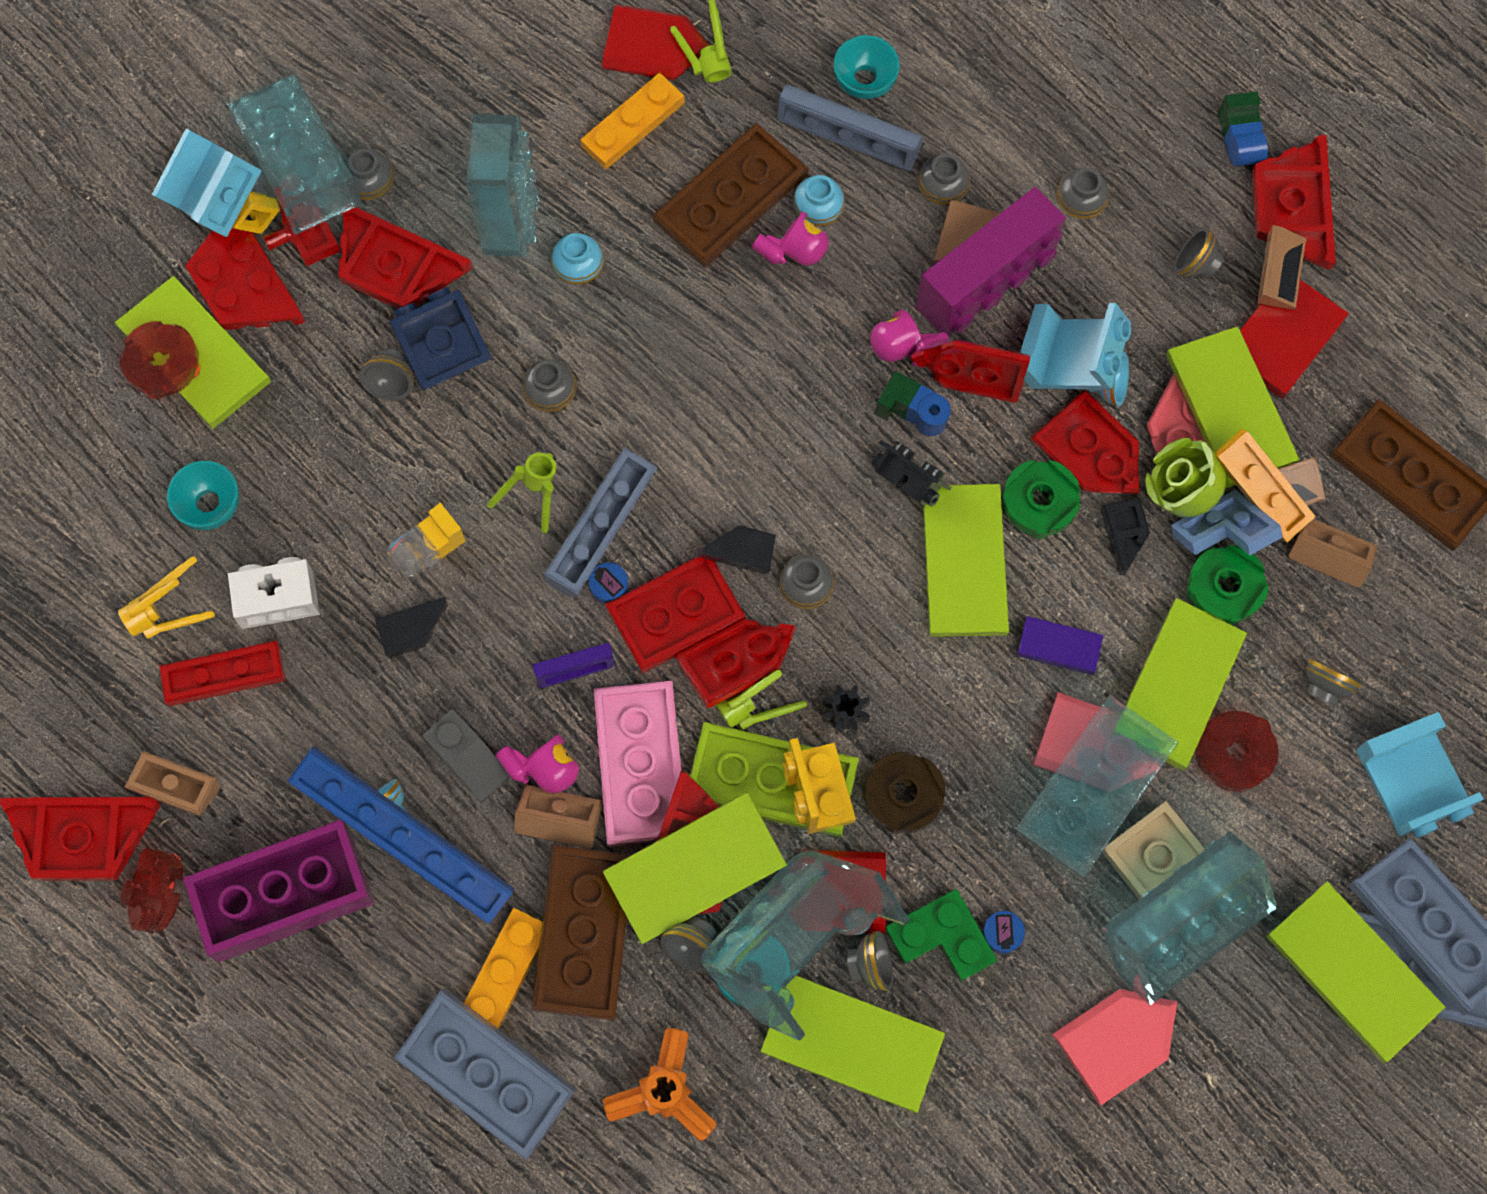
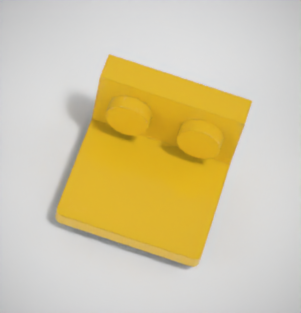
(820, 785)

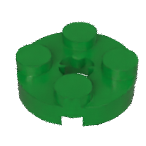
(1039, 519)
(1222, 563)

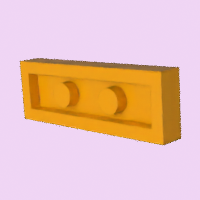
(632, 121)
(1264, 483)
(505, 967)

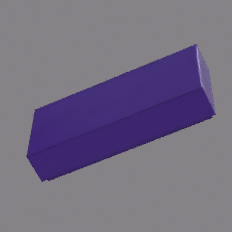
(1060, 645)
(573, 665)

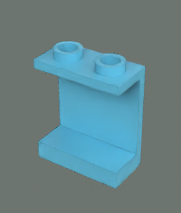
(206, 182)
(1074, 350)
(1416, 777)

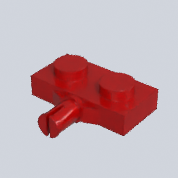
(312, 243)

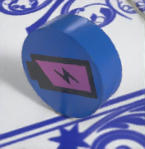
(608, 582)
(1004, 932)

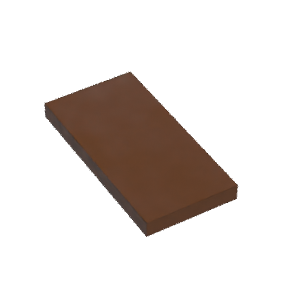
(730, 195)
(1414, 474)
(580, 937)

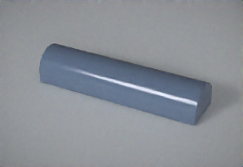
(849, 127)
(599, 523)

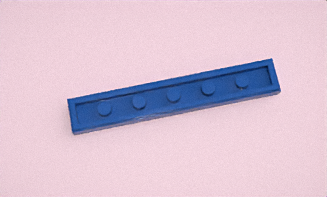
(400, 834)

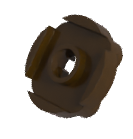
(911, 771)

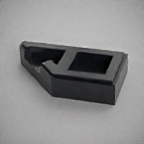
(1126, 530)
(743, 549)
(410, 627)

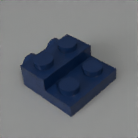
(439, 338)

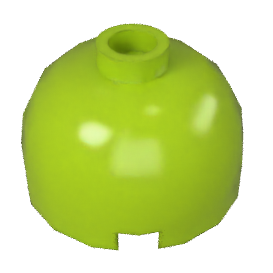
(1186, 478)

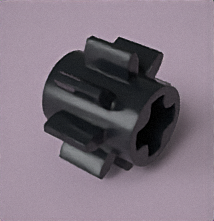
(851, 700)

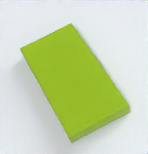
(226, 373)
(1229, 395)
(966, 562)
(1185, 676)
(741, 762)
(694, 868)
(1355, 972)
(857, 1045)

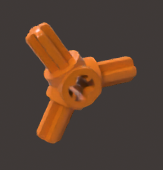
(680, 1106)

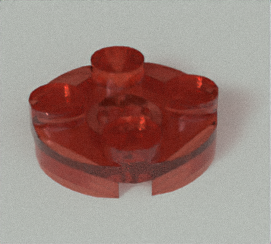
(164, 379)
(1253, 734)
(151, 891)

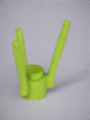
(714, 59)
(537, 477)
(738, 707)

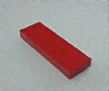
(222, 673)

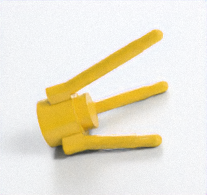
(142, 613)

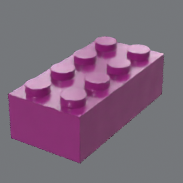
(990, 263)
(278, 891)

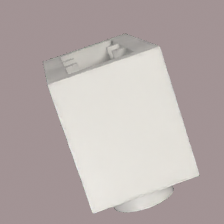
(292, 599)

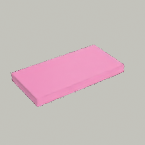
(637, 759)

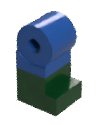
(1243, 128)
(915, 404)

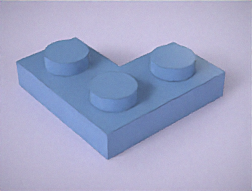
(1230, 518)

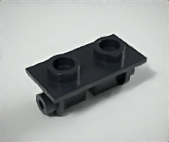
(923, 480)

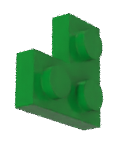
(948, 925)

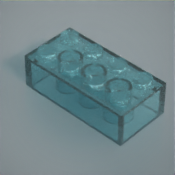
(295, 154)
(502, 185)
(1096, 786)
(1190, 917)

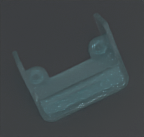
(789, 925)

